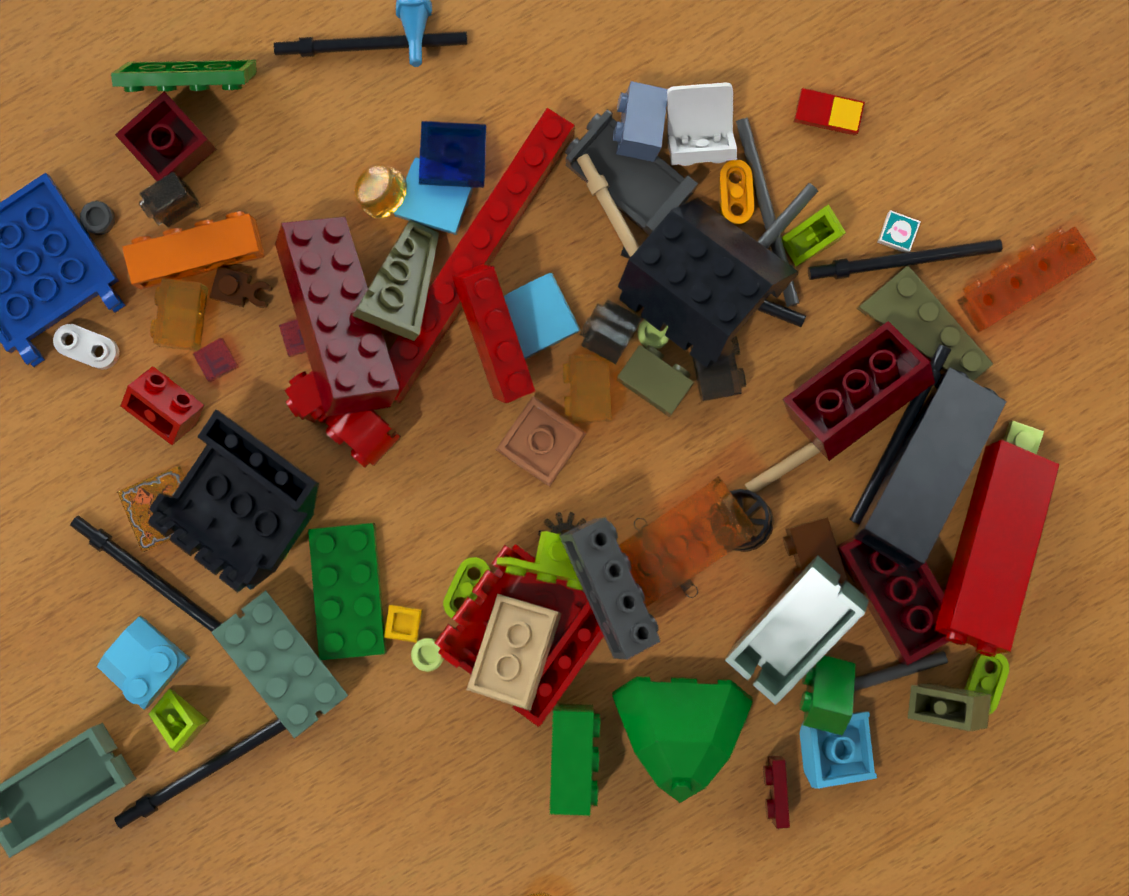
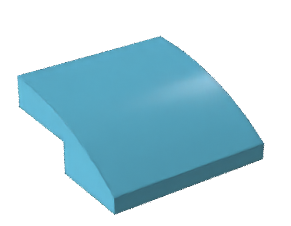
(433, 205)
(540, 315)

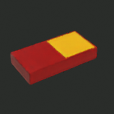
(829, 111)

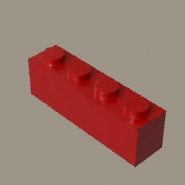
(493, 333)

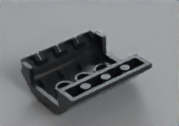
(701, 280)
(237, 506)

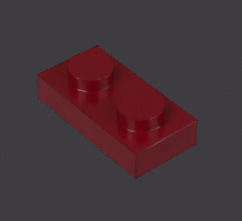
(775, 777)

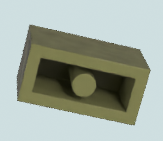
(655, 379)
(949, 706)

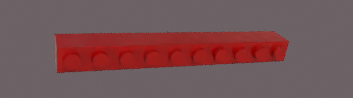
(482, 242)

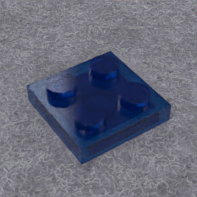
(452, 154)

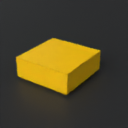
(403, 623)

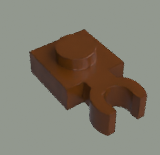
(235, 288)

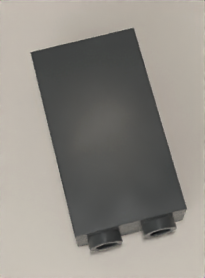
(639, 187)

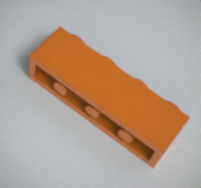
(193, 250)

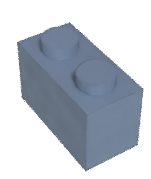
(641, 122)

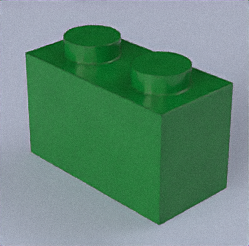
(829, 695)

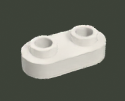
(84, 346)

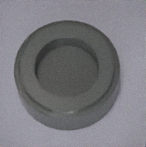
(97, 218)

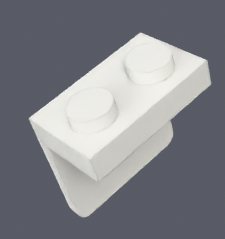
(700, 124)

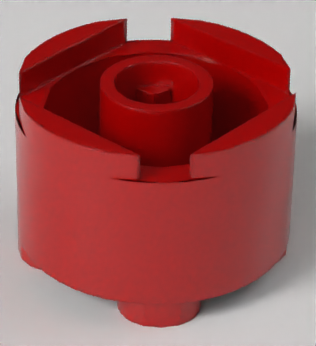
(364, 433)

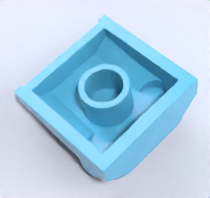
(142, 662)
(836, 758)

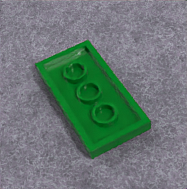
(195, 74)
(347, 591)

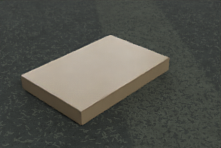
(514, 651)

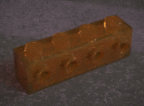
(1026, 279)

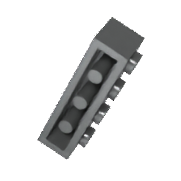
(611, 588)

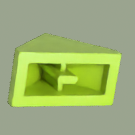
(813, 236)
(177, 720)

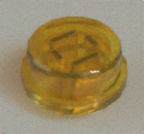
(380, 190)

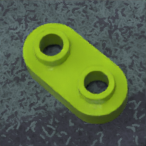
(463, 584)
(989, 683)

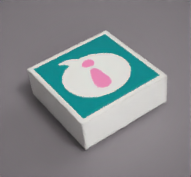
(898, 231)

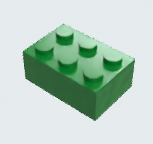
(574, 759)

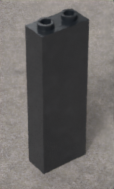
(930, 470)

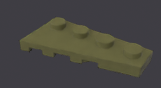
(402, 283)
(925, 322)

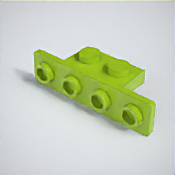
(550, 562)

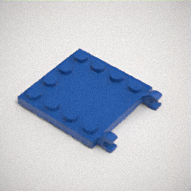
(45, 266)

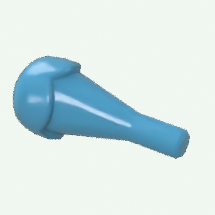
(414, 19)

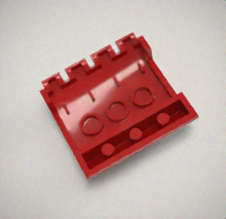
(572, 643)

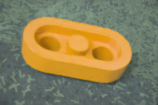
(736, 194)

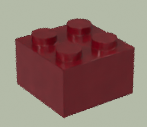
(165, 139)

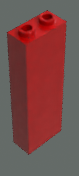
(997, 549)

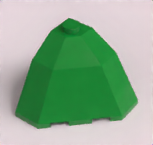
(682, 729)

